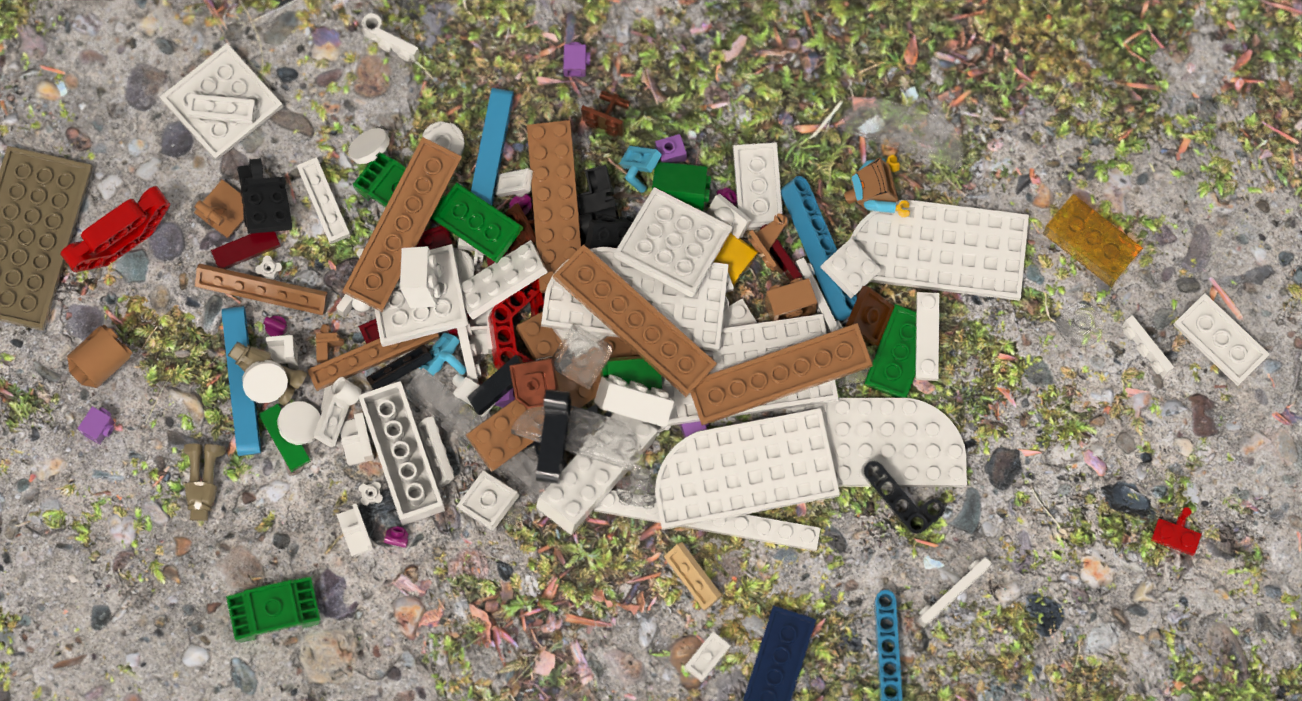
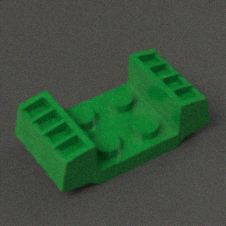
(380, 179)
(273, 608)

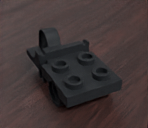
(263, 200)
(596, 200)
(607, 231)

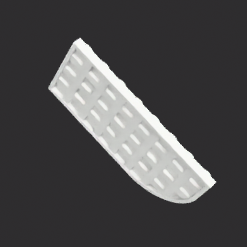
(947, 248)
(696, 317)
(749, 342)
(902, 434)
(746, 470)

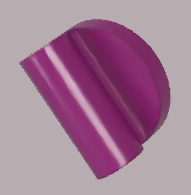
(729, 195)
(524, 202)
(275, 325)
(397, 536)

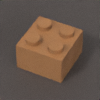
(791, 300)

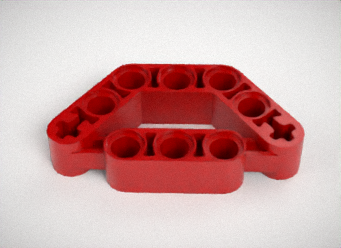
(117, 232)
(505, 327)

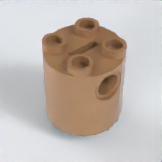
(97, 357)

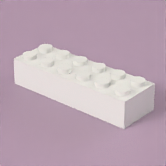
(401, 453)
(588, 482)

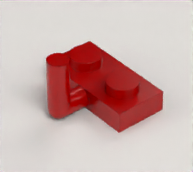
(1176, 535)

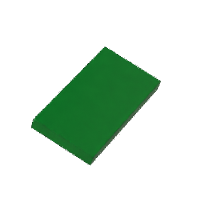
(477, 222)
(896, 355)

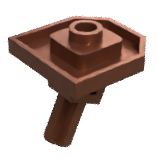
(532, 380)

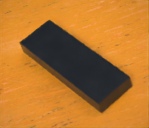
(399, 367)
(493, 388)

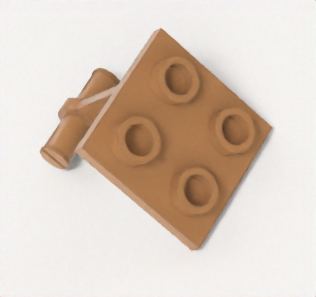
(222, 209)
(765, 239)

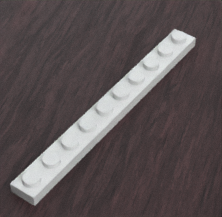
(739, 526)

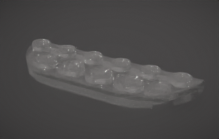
(904, 130)
(588, 436)

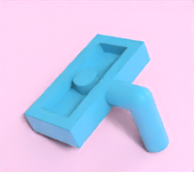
(637, 160)
(442, 352)

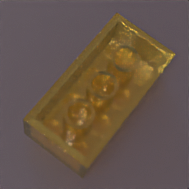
(1092, 240)

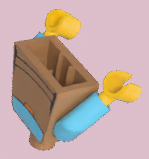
(875, 187)

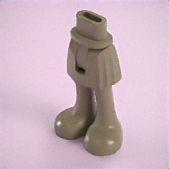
(248, 355)
(201, 494)

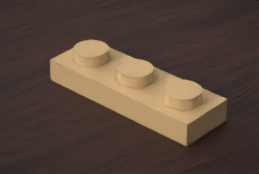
(693, 576)

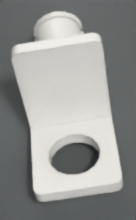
(465, 387)

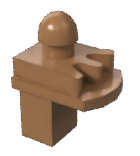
(324, 341)

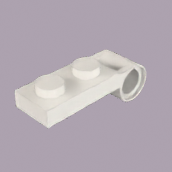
(388, 41)
(335, 409)

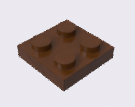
(871, 314)

